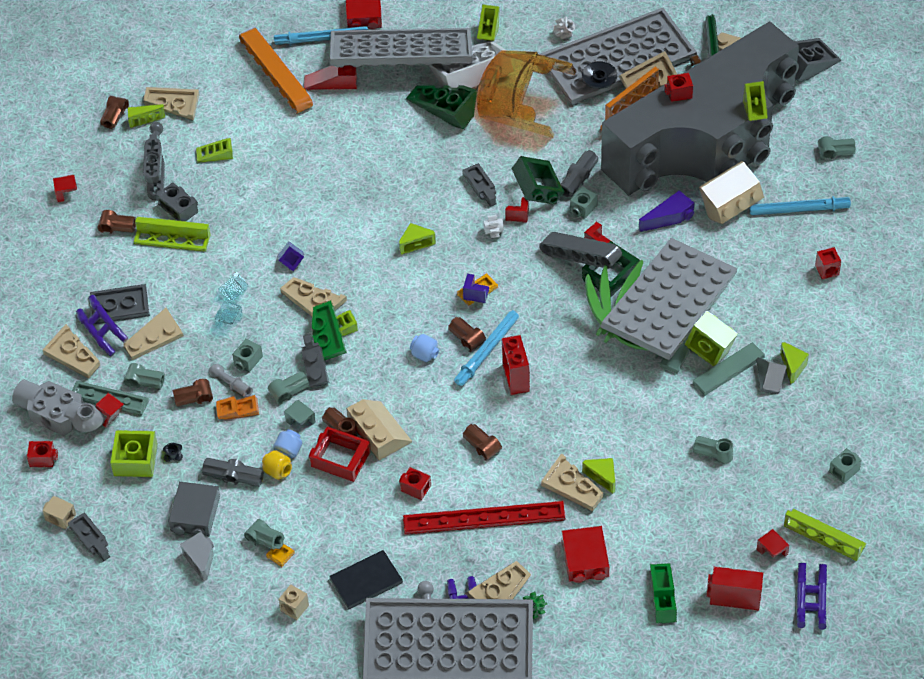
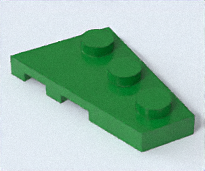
(327, 330)

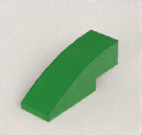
(663, 593)

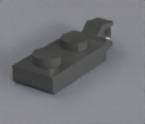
(480, 183)
(314, 362)
(89, 535)

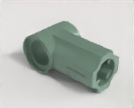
(831, 148)
(139, 376)
(285, 389)
(719, 449)
(261, 533)

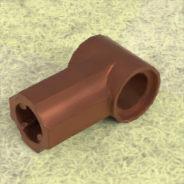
(114, 109)
(112, 222)
(468, 335)
(198, 392)
(338, 421)
(484, 444)

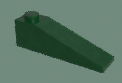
(447, 103)

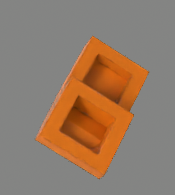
(232, 408)

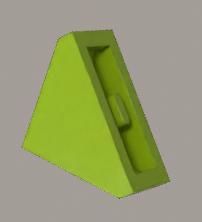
(488, 22)
(755, 101)
(415, 238)
(794, 359)
(601, 472)

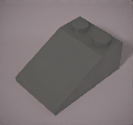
(814, 58)

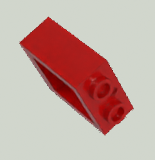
(515, 365)
(343, 439)

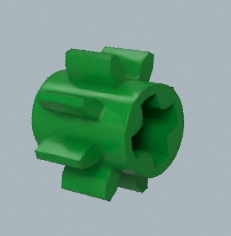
(539, 604)

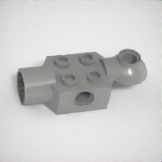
(56, 407)

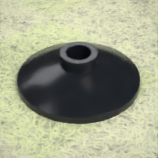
(599, 75)

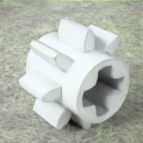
(564, 27)
(493, 226)

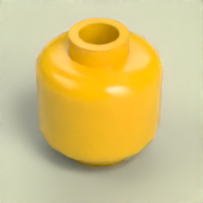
(276, 464)

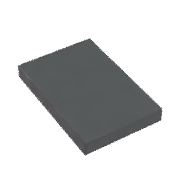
(123, 302)

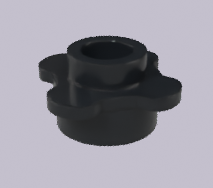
(172, 447)

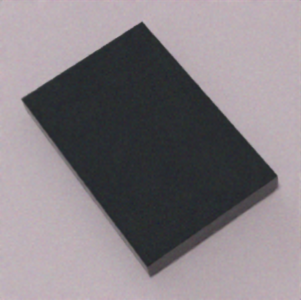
(366, 579)

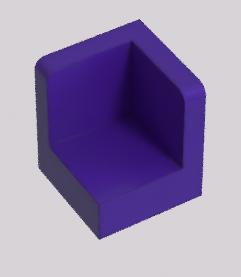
(290, 256)
(474, 291)

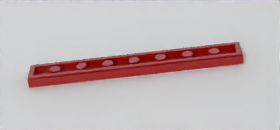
(484, 517)

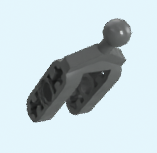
(153, 161)

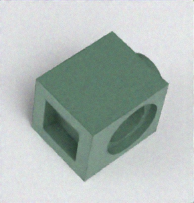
(583, 202)
(247, 355)
(840, 470)

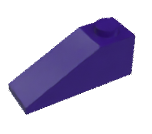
(669, 212)

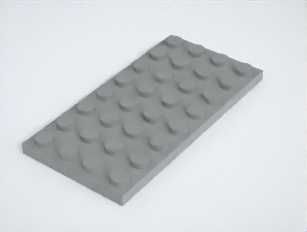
(621, 46)
(400, 47)
(669, 298)
(448, 638)

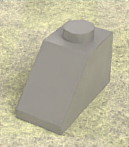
(199, 554)

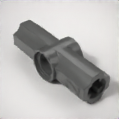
(579, 173)
(233, 471)

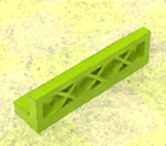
(172, 228)
(824, 534)

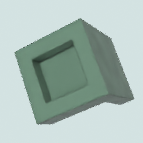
(299, 413)

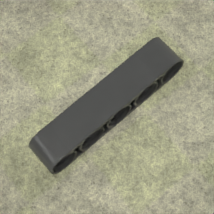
(580, 250)

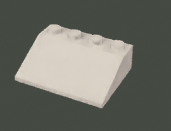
(470, 73)

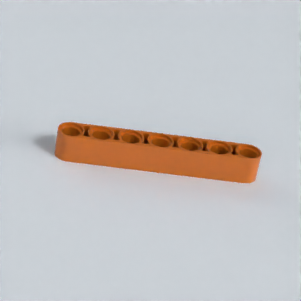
(276, 70)

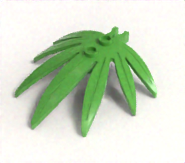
(603, 307)

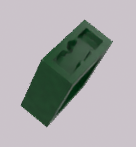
(526, 169)
(627, 261)

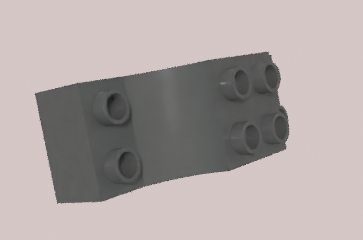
(712, 129)

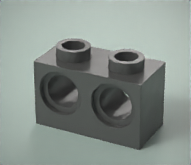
(177, 202)

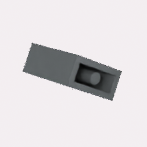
(194, 508)

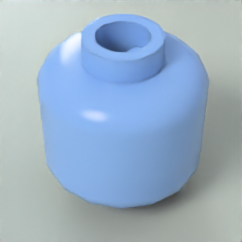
(424, 347)
(288, 443)

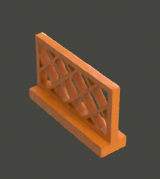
(626, 98)

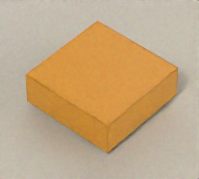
(281, 555)

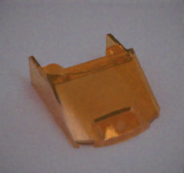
(505, 86)

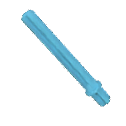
(292, 38)
(800, 206)
(469, 369)

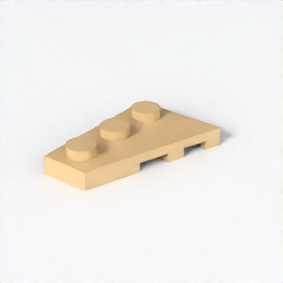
(308, 296)

